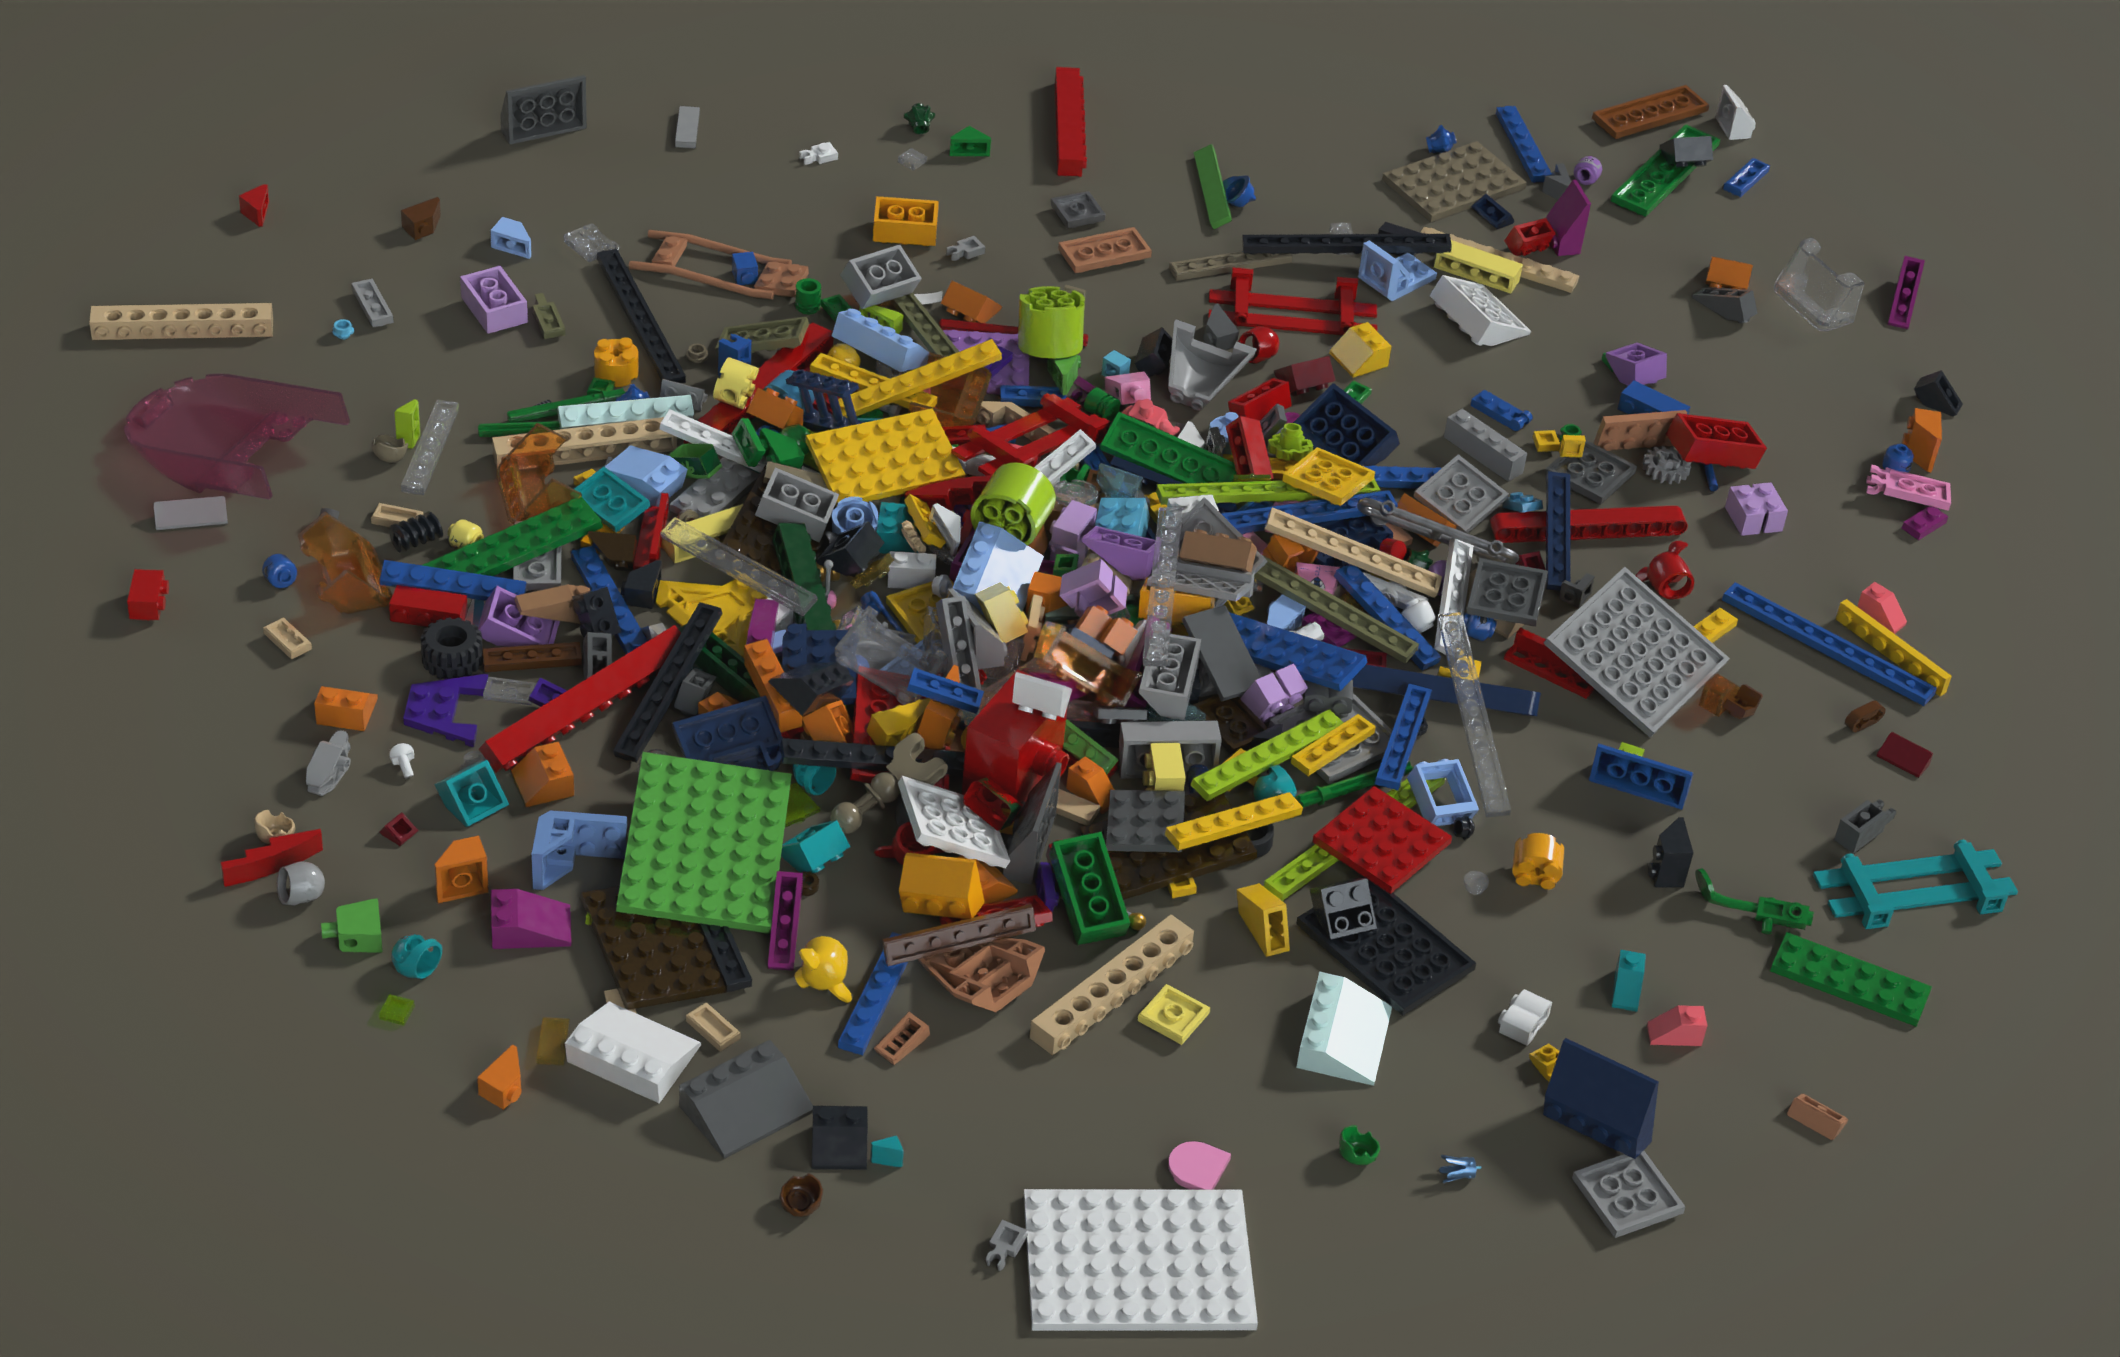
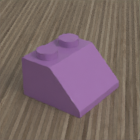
(1638, 364)

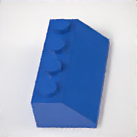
(1641, 776)

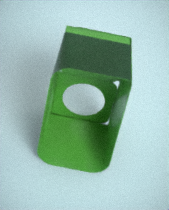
(697, 460)

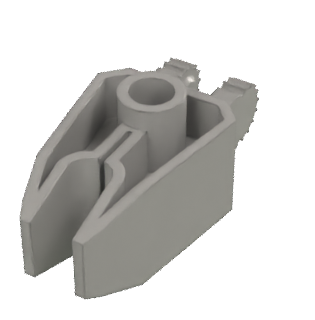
(328, 764)

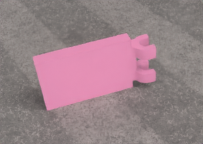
(1909, 487)

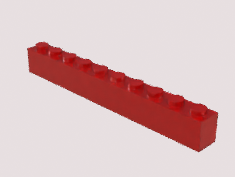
(816, 341)
(579, 702)

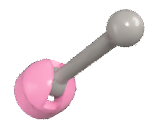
(830, 595)

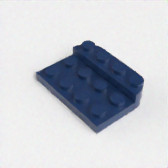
(1357, 529)
(814, 646)
(733, 735)

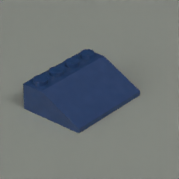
(1347, 428)
(1602, 1099)

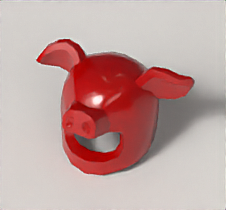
(1668, 569)
(903, 843)

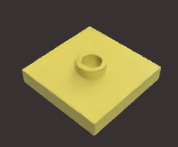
(1173, 1014)

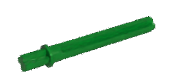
(550, 409)
(507, 429)
(1322, 794)

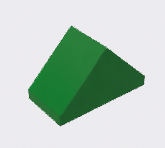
(970, 143)

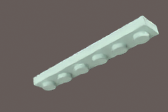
(622, 411)

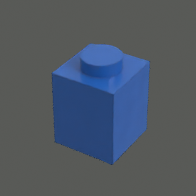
(744, 268)

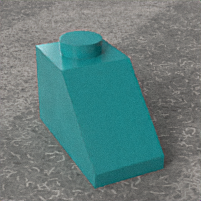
(1628, 980)

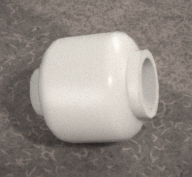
(1419, 614)

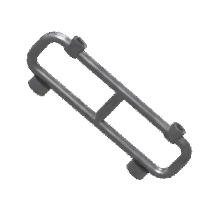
(1483, 549)

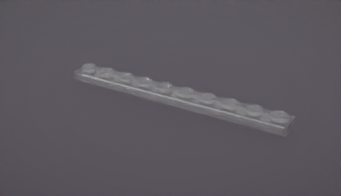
(1162, 587)
(1474, 715)

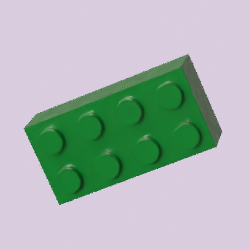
(1089, 888)

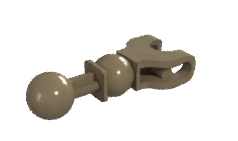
(885, 786)

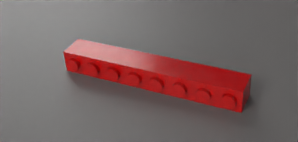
(1070, 122)

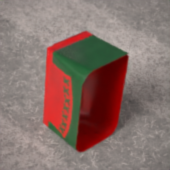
(997, 818)

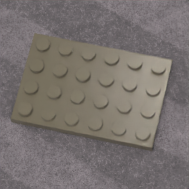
(1453, 181)

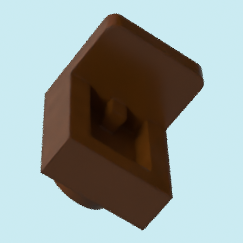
(1744, 703)

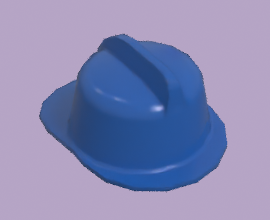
(1239, 190)

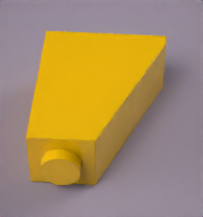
(1265, 918)

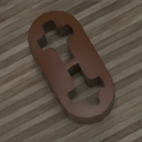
(1865, 716)

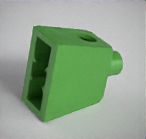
(356, 927)

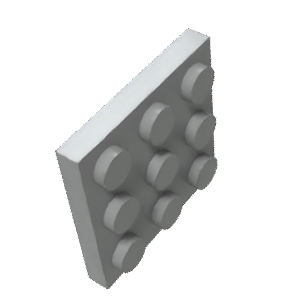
(1461, 494)
(1628, 1193)

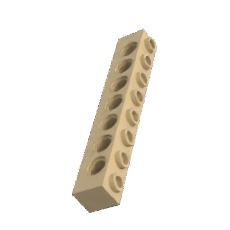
(181, 321)
(598, 441)
(1111, 985)

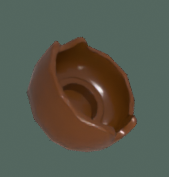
(801, 1195)

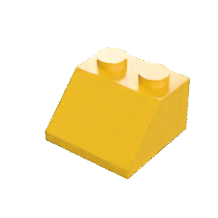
(1361, 350)

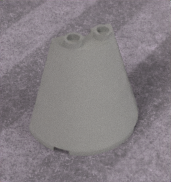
(1201, 369)

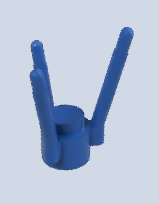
(871, 599)

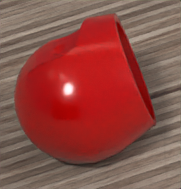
(1265, 342)

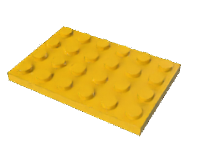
(885, 456)

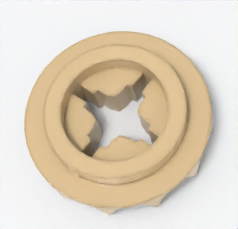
(913, 537)

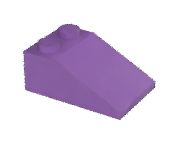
(1124, 551)
(505, 626)

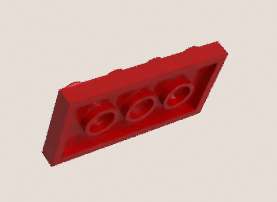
(1041, 912)

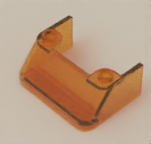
(523, 476)

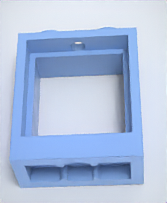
(1458, 783)

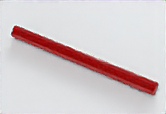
(947, 324)

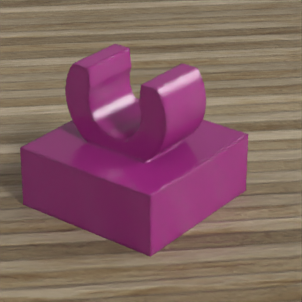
(1083, 389)

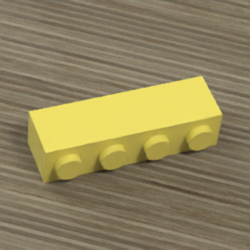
(1480, 267)
(713, 525)

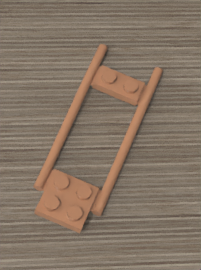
(777, 277)

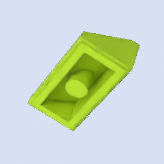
(408, 423)

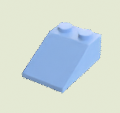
(648, 472)

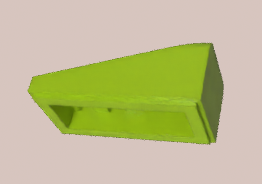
(892, 318)

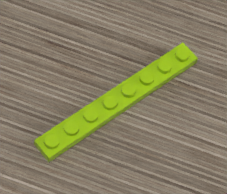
(1264, 756)

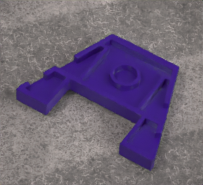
(434, 705)

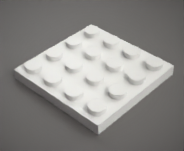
(947, 823)

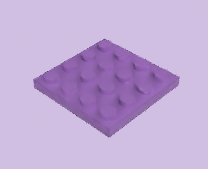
(1014, 373)

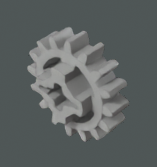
(1666, 465)

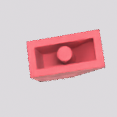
(1882, 607)
(1678, 1027)

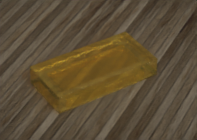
(552, 1041)

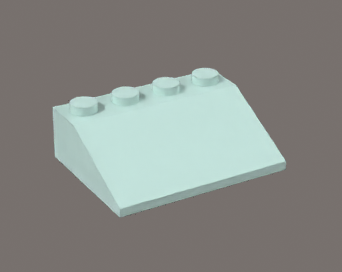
(1344, 1031)

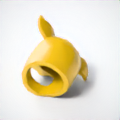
(824, 967)

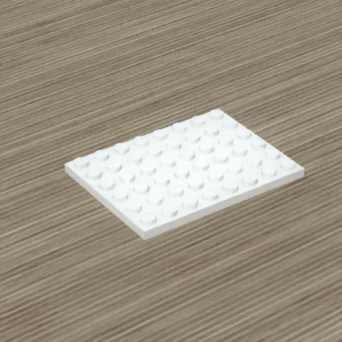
(1138, 1260)

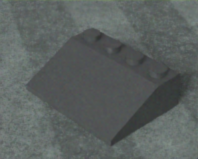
(544, 110)
(1033, 828)
(745, 1099)

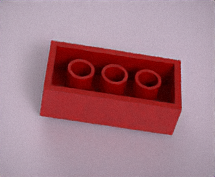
(1716, 441)

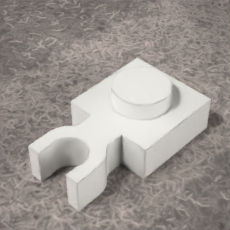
(821, 153)

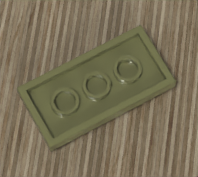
(769, 334)

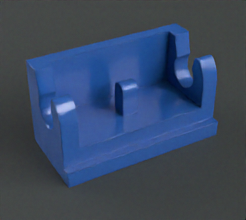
(737, 350)

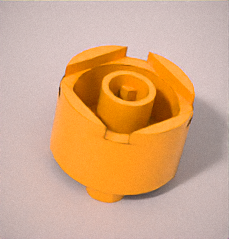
(616, 361)
(1538, 861)

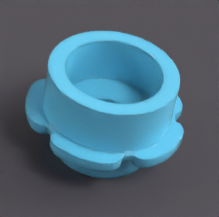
(342, 329)

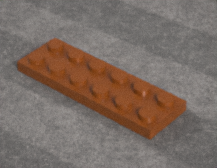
(1650, 111)

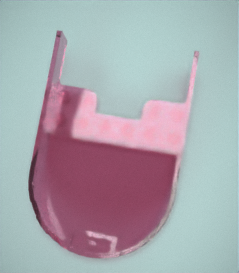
(213, 425)

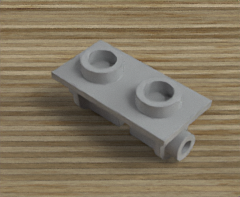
(672, 388)

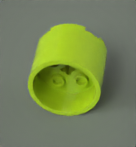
(1051, 322)
(1015, 500)

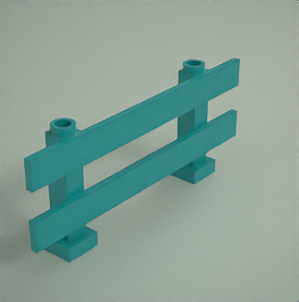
(1880, 907)

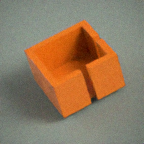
(1288, 552)

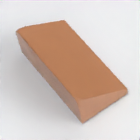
(1817, 1116)

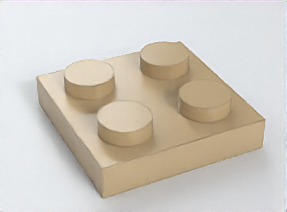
(1034, 627)

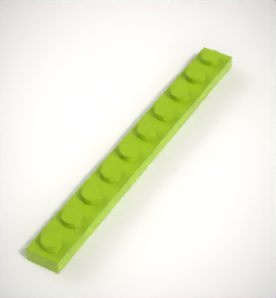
(1244, 491)
(1317, 860)

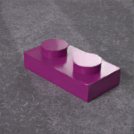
(1924, 522)

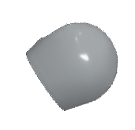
(305, 883)

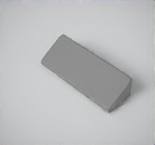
(190, 512)

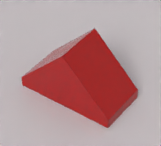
(255, 204)

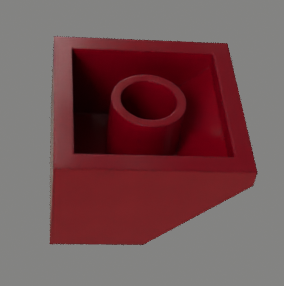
(1307, 374)

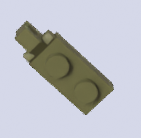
(547, 317)

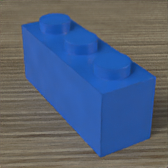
(1641, 399)

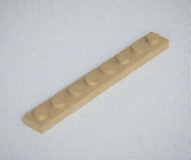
(1530, 270)
(1353, 552)

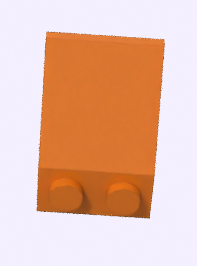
(940, 720)

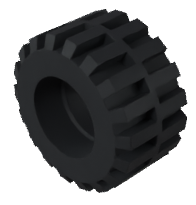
(451, 648)

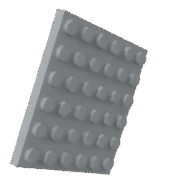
(1636, 651)

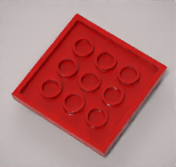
(1382, 839)

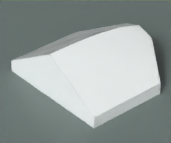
(948, 524)

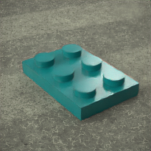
(612, 499)

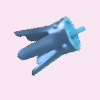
(1464, 1168)

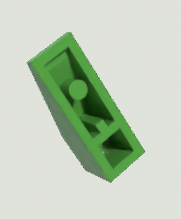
(1064, 371)

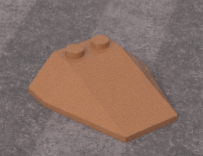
(988, 972)

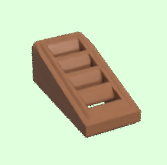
(908, 1022)

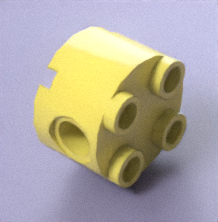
(735, 383)

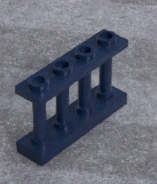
(821, 419)

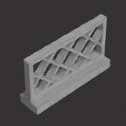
(1212, 581)

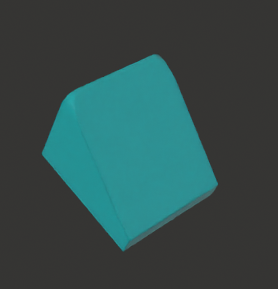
(887, 1152)

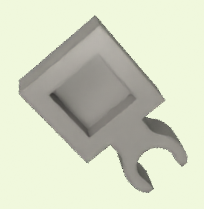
(967, 247)
(1006, 1241)

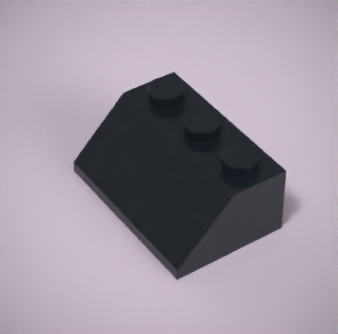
(813, 685)

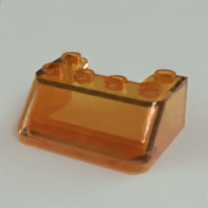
(959, 397)
(347, 565)
(1085, 666)

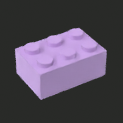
(494, 299)

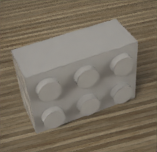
(880, 276)
(797, 501)

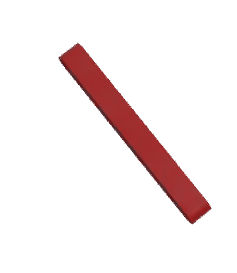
(1593, 524)

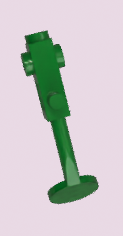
(1767, 909)

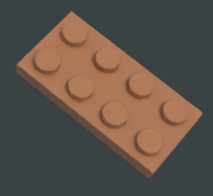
(1104, 250)
(1635, 430)

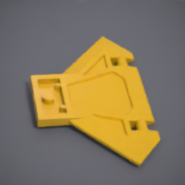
(733, 598)

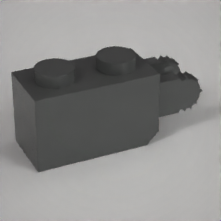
(1863, 825)

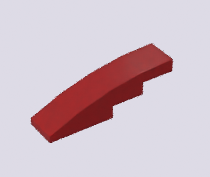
(951, 492)
(270, 859)

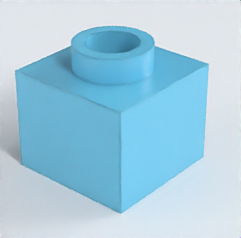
(1115, 364)

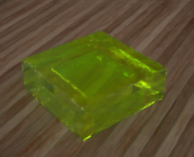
(397, 1009)

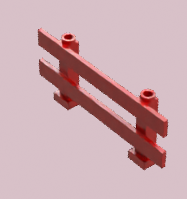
(1346, 307)
(1053, 408)

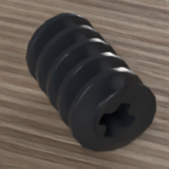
(415, 529)

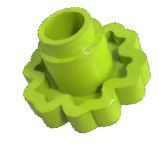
(1290, 443)

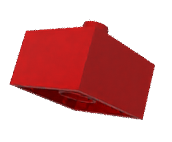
(1012, 746)

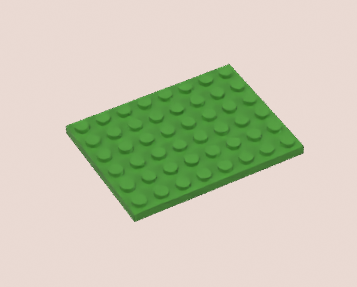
(704, 843)

